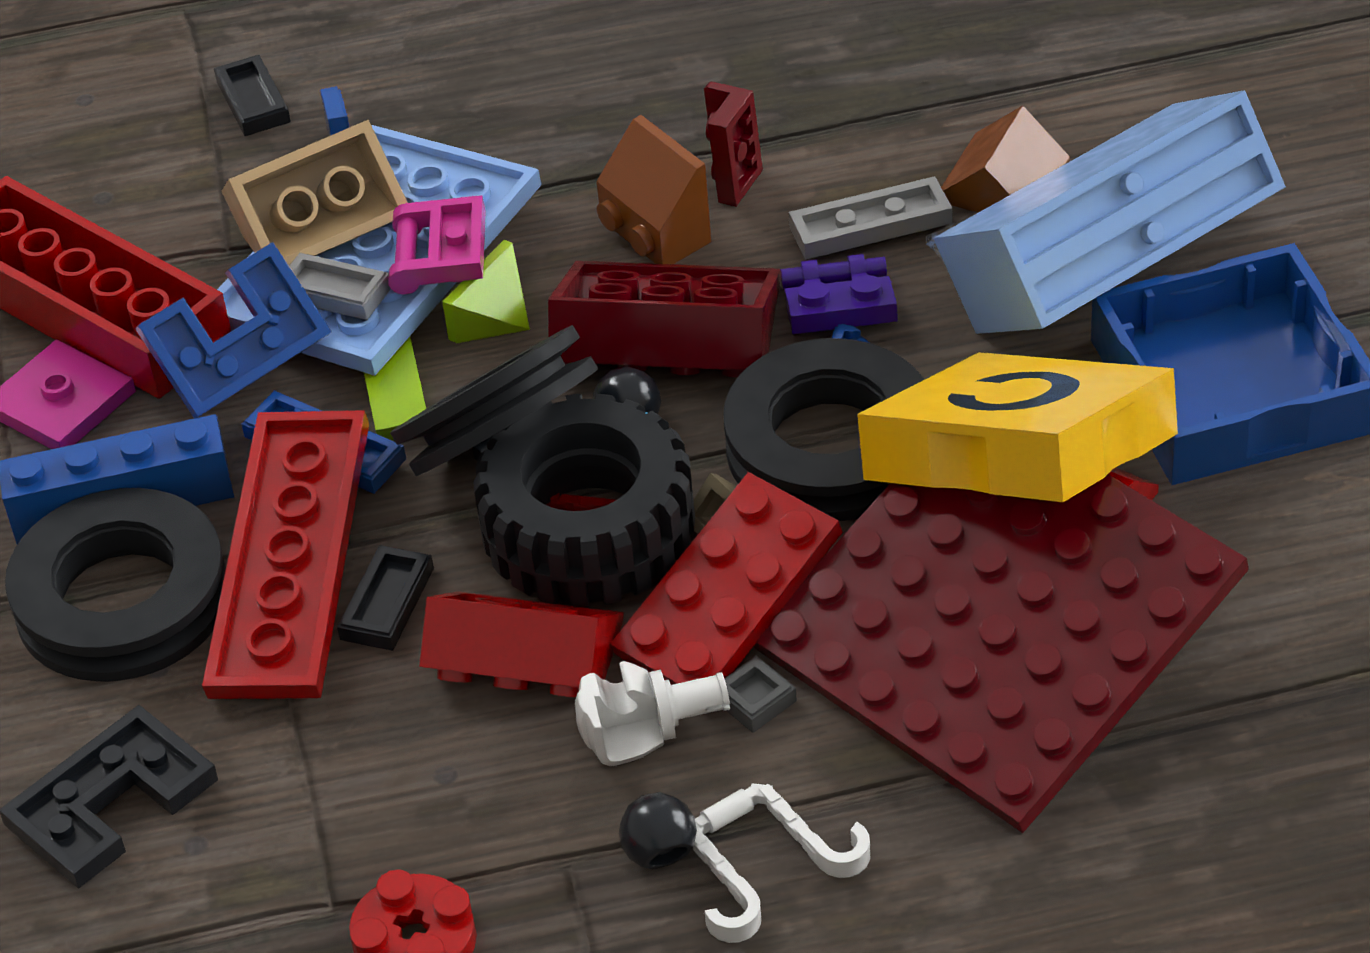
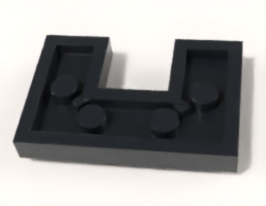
(61, 808)

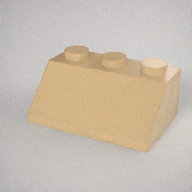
(316, 195)

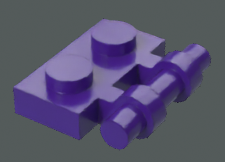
(838, 293)

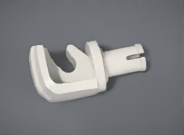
(638, 714)

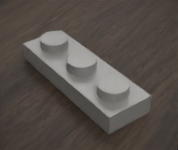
(870, 217)

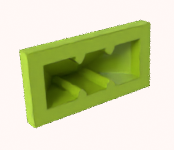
(488, 304)

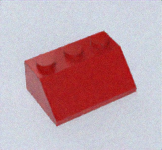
(516, 641)

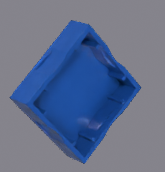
(1252, 358)

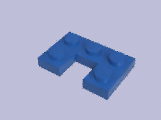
(213, 372)

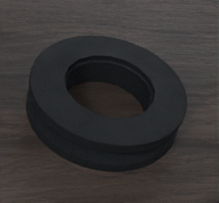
(799, 379)
(494, 401)
(128, 640)

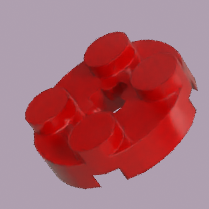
(408, 900)

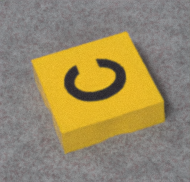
(1018, 425)

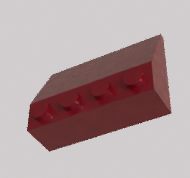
(666, 315)

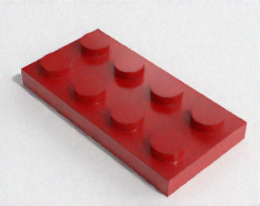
(728, 584)

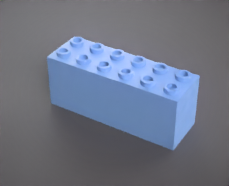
(1109, 213)

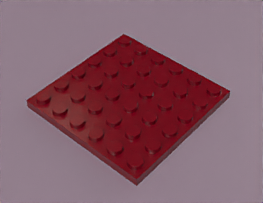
(1001, 627)

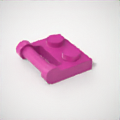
(454, 242)

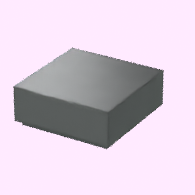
(758, 694)

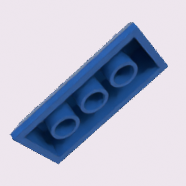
(171, 458)

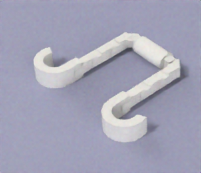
(738, 804)

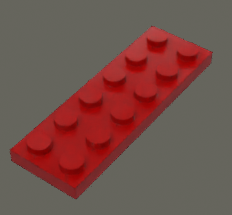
(287, 556)

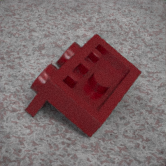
(733, 140)

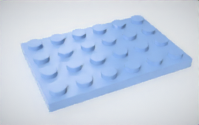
(424, 173)

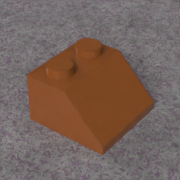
(655, 195)

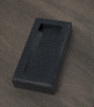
(252, 95)
(385, 597)

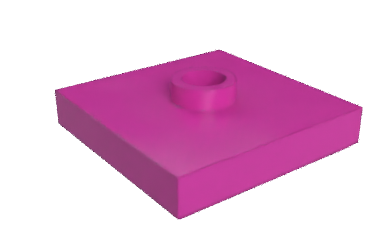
(62, 395)

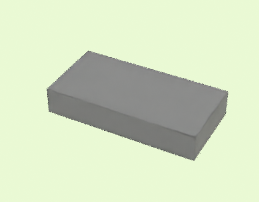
(341, 285)

